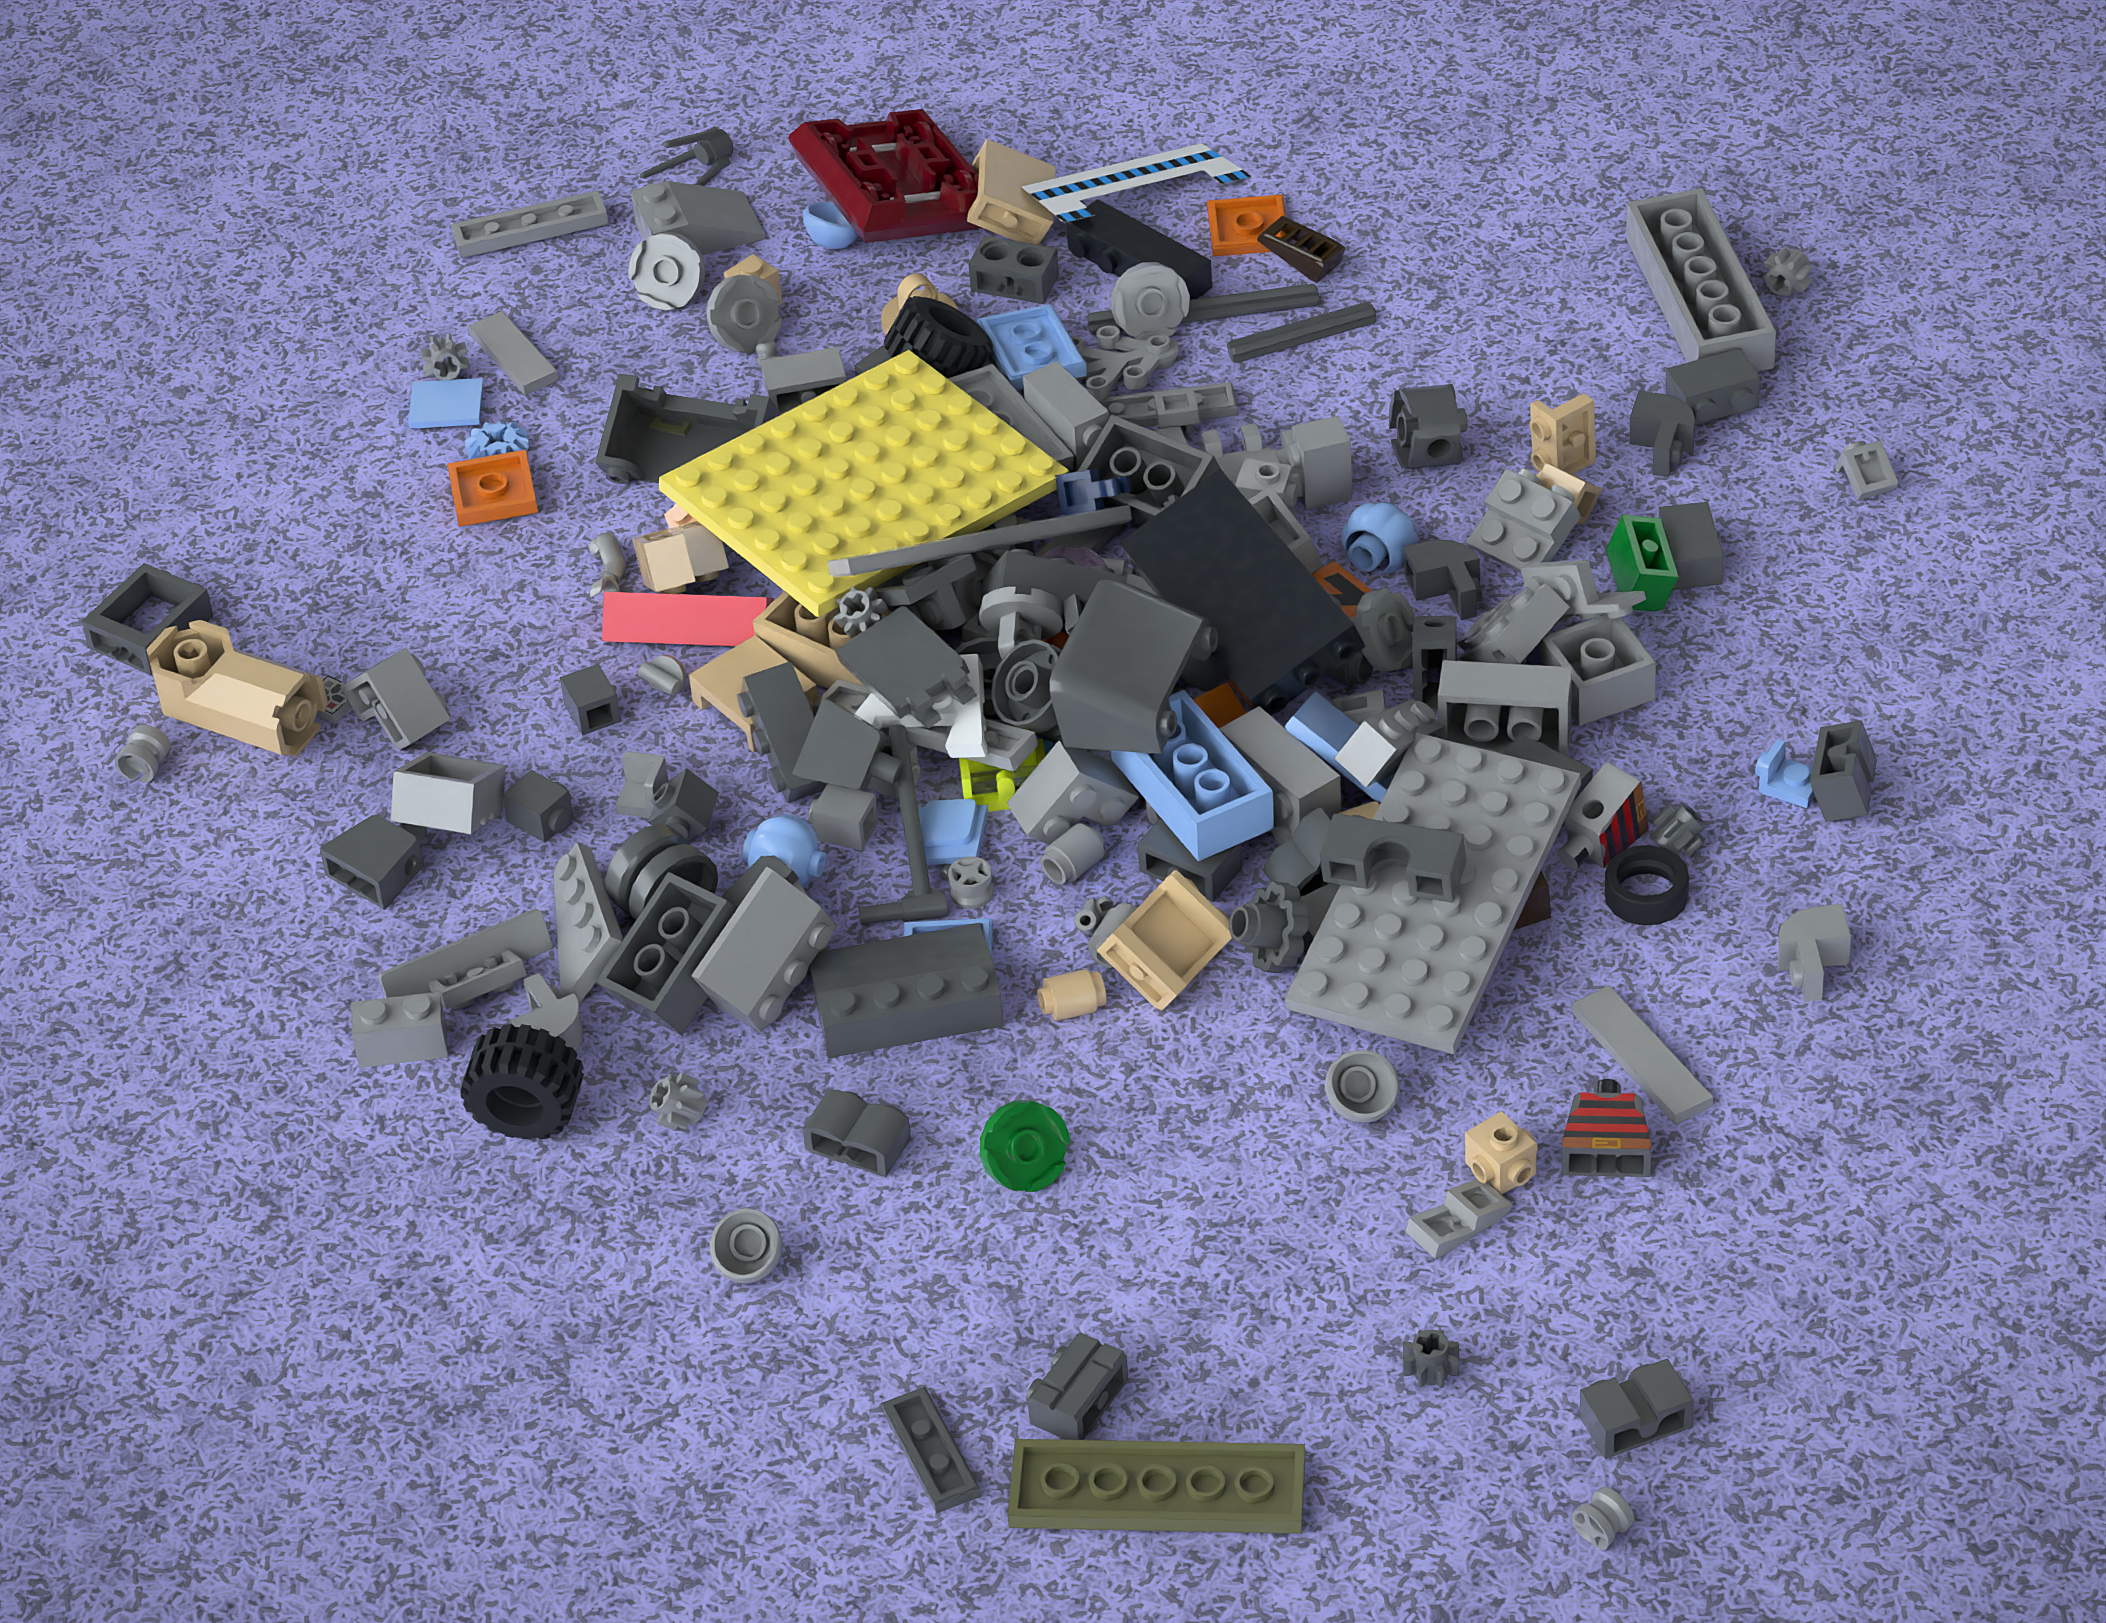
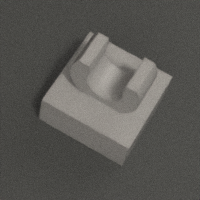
(1177, 409)

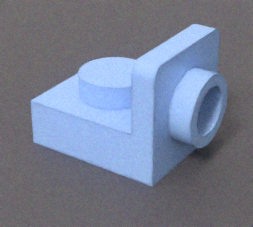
(1784, 777)

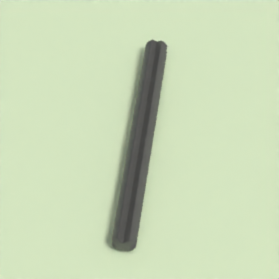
(1230, 305)

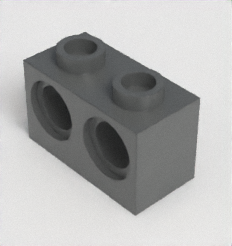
(1013, 269)

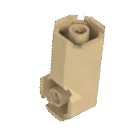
(234, 691)

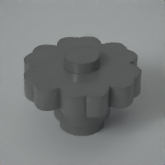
(1272, 926)

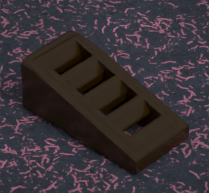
(1316, 262)

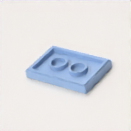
(1030, 341)
(1326, 732)

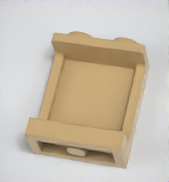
(1002, 202)
(722, 680)
(1167, 940)

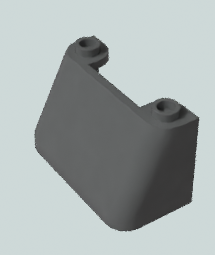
(644, 454)
(1122, 668)

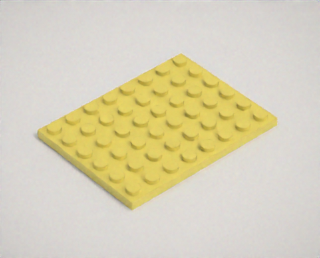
(860, 473)

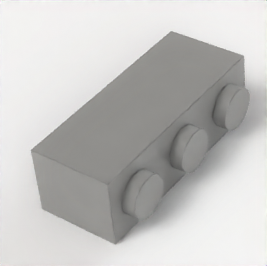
(1383, 740)

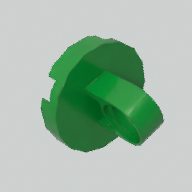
(1024, 1145)

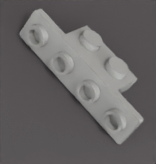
(1576, 587)
(473, 964)

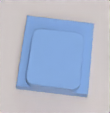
(446, 403)
(952, 829)

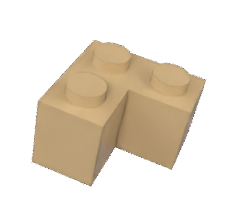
(679, 557)

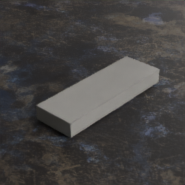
(513, 353)

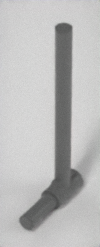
(922, 900)

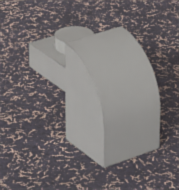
(1811, 941)
(552, 1012)

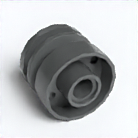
(1023, 689)

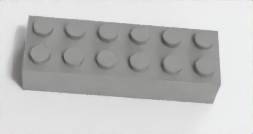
(1698, 278)

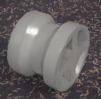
(970, 882)
(1603, 1518)

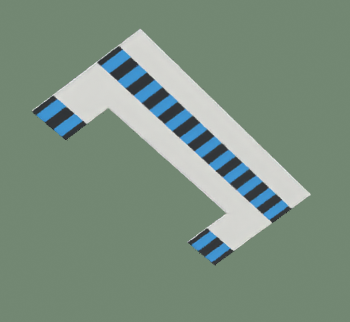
(1063, 193)

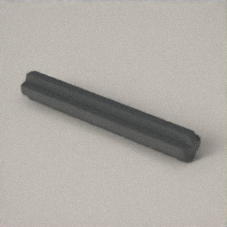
(1301, 332)

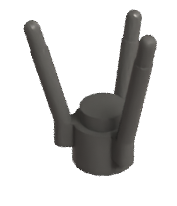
(712, 147)

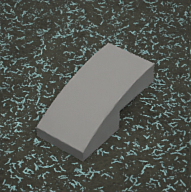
(1463, 1215)

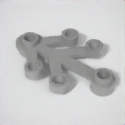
(1154, 353)

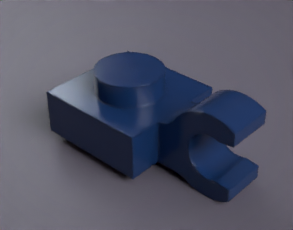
(1085, 491)

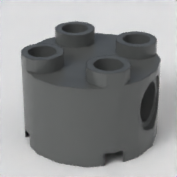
(1427, 426)

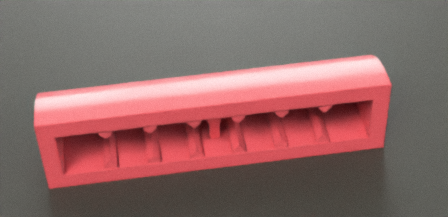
(680, 618)

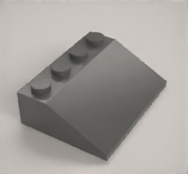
(906, 990)

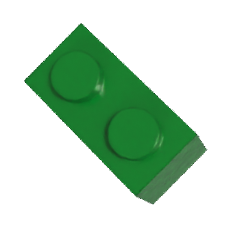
(1642, 560)

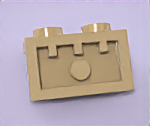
(1563, 434)

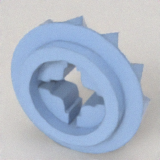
(479, 443)

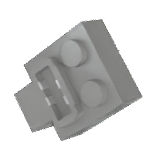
(1513, 627)

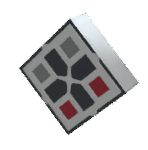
(337, 702)

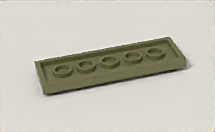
(1157, 1486)

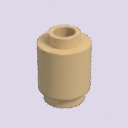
(1072, 994)

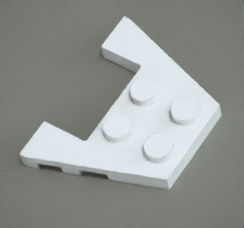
(967, 720)

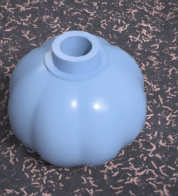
(1374, 533)
(791, 842)

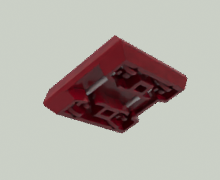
(890, 175)

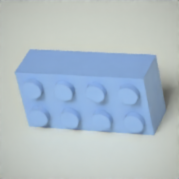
(1201, 784)

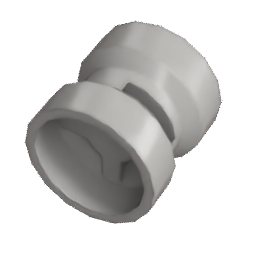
(142, 753)

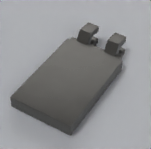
(906, 666)

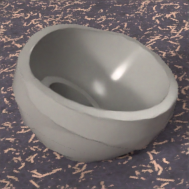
(1362, 1086)
(746, 1246)

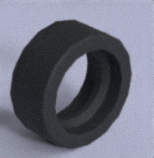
(1650, 908)

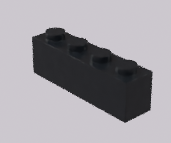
(1122, 242)

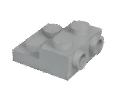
(1524, 521)

